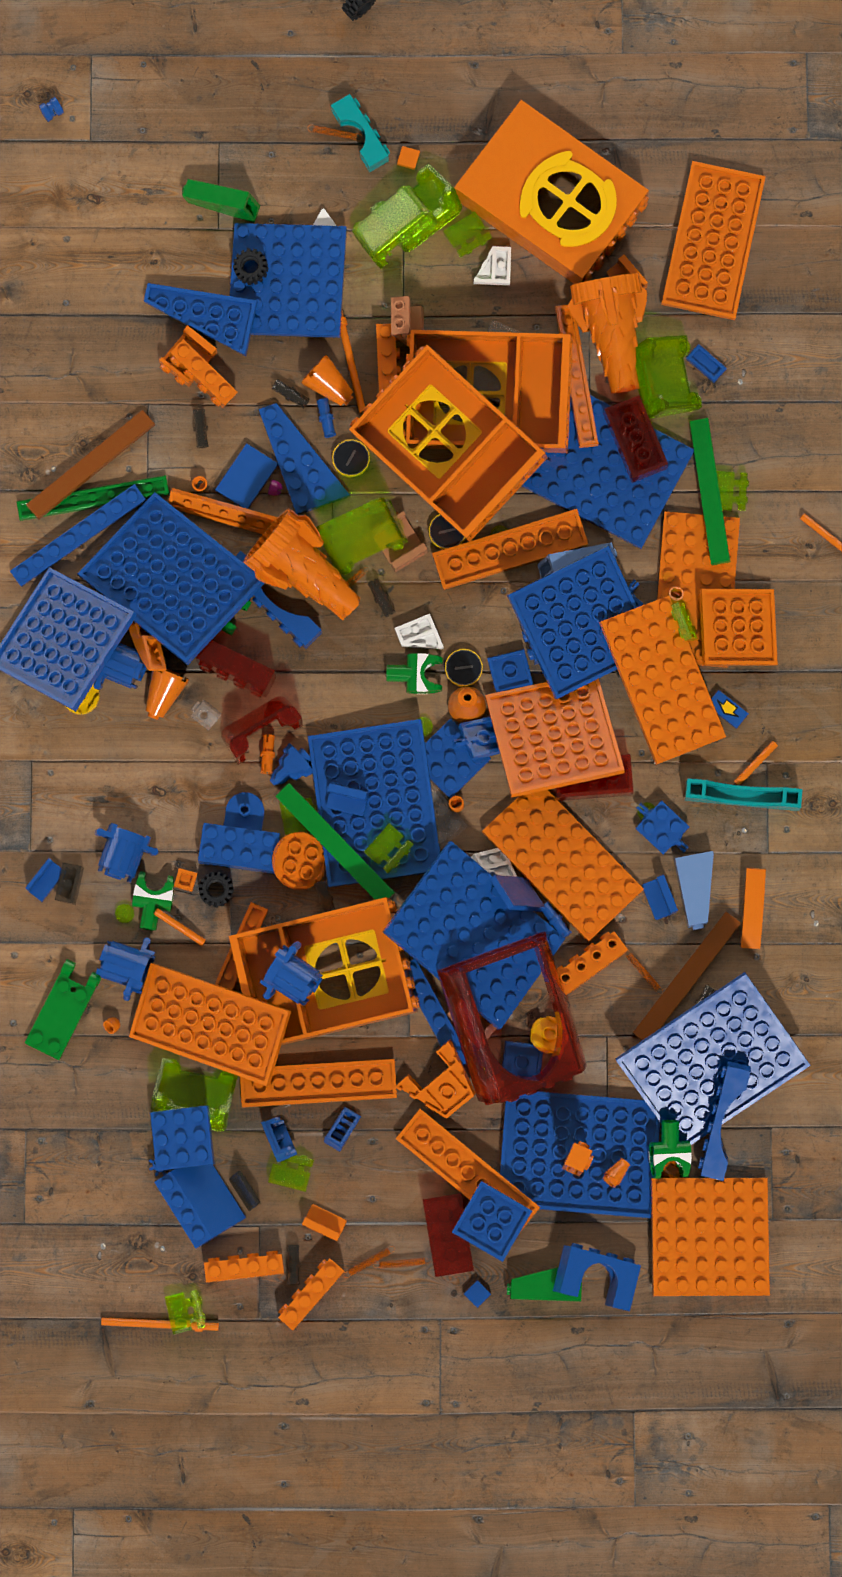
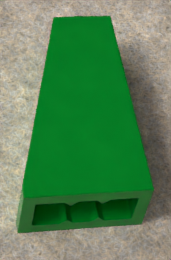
(221, 199)
(538, 1287)

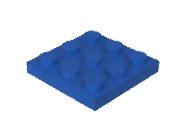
(450, 766)
(182, 1138)
(491, 1221)

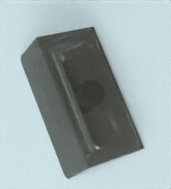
(69, 883)
(244, 1191)

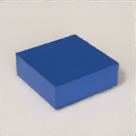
(477, 1293)

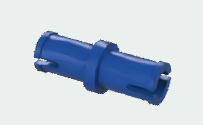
(326, 418)
(556, 920)

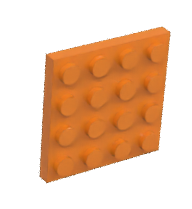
(738, 627)

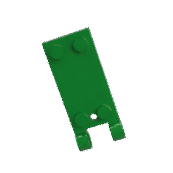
(61, 1012)

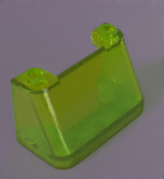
(438, 197)
(392, 224)
(664, 377)
(362, 534)
(187, 1089)

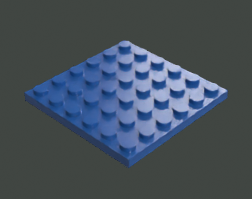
(302, 281)
(564, 616)
(63, 638)

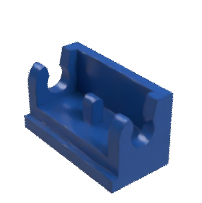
(279, 1139)

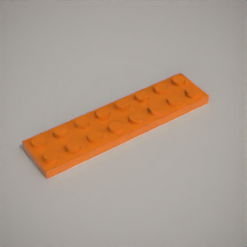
(509, 549)
(323, 1084)
(456, 1161)

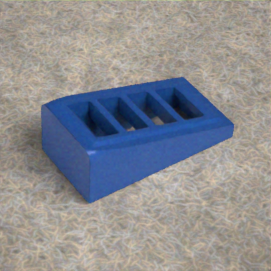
(334, 1143)

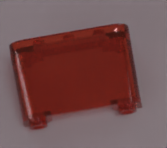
(277, 709)

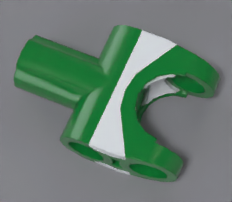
(414, 673)
(151, 900)
(669, 1150)

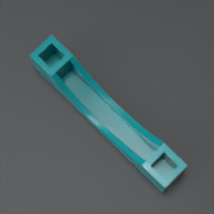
(760, 797)

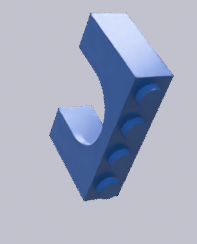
(622, 1274)

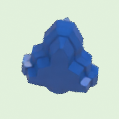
(292, 765)

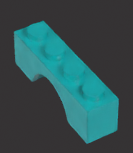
(348, 114)

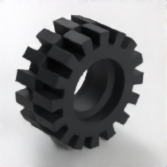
(356, 8)
(248, 255)
(224, 897)

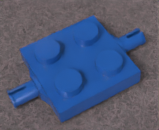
(478, 738)
(662, 827)

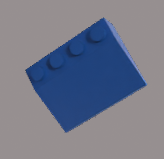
(200, 1202)

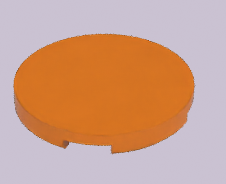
(298, 861)

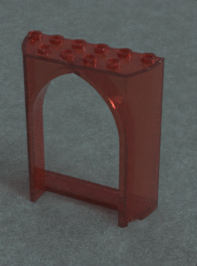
(489, 1078)

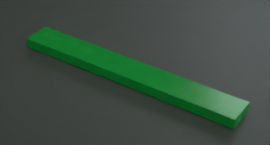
(710, 491)
(98, 497)
(334, 843)

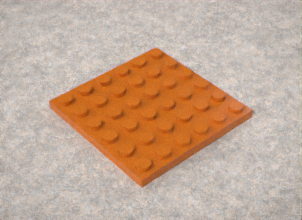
(553, 740)
(710, 1237)

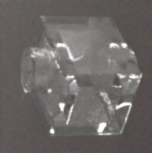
(206, 721)

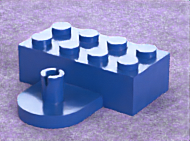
(241, 839)

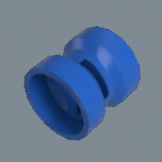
(51, 109)

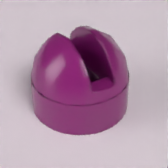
(275, 488)

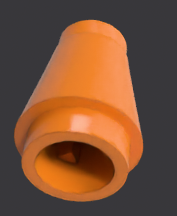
(615, 1174)

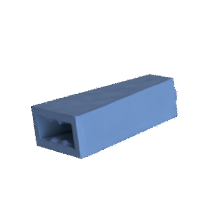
(561, 559)
(694, 882)

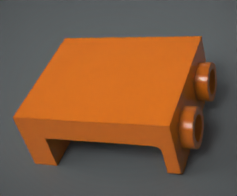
(199, 344)

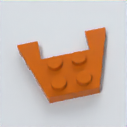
(447, 1090)

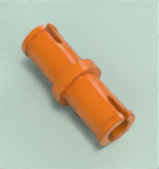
(267, 754)

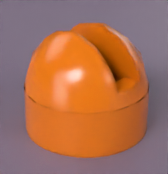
(202, 486)
(676, 592)
(454, 801)
(111, 1025)

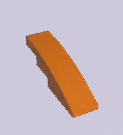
(147, 648)
(753, 908)

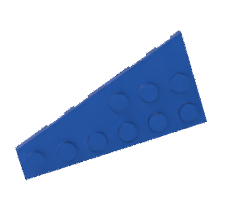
(215, 315)
(303, 471)

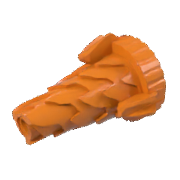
(611, 313)
(289, 558)

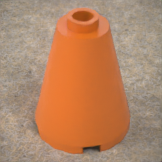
(328, 382)
(163, 691)
(468, 710)

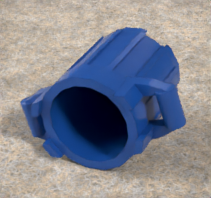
(122, 667)
(122, 852)
(126, 965)
(291, 976)

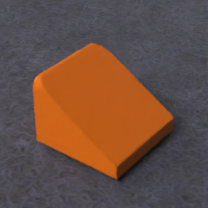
(670, 1170)

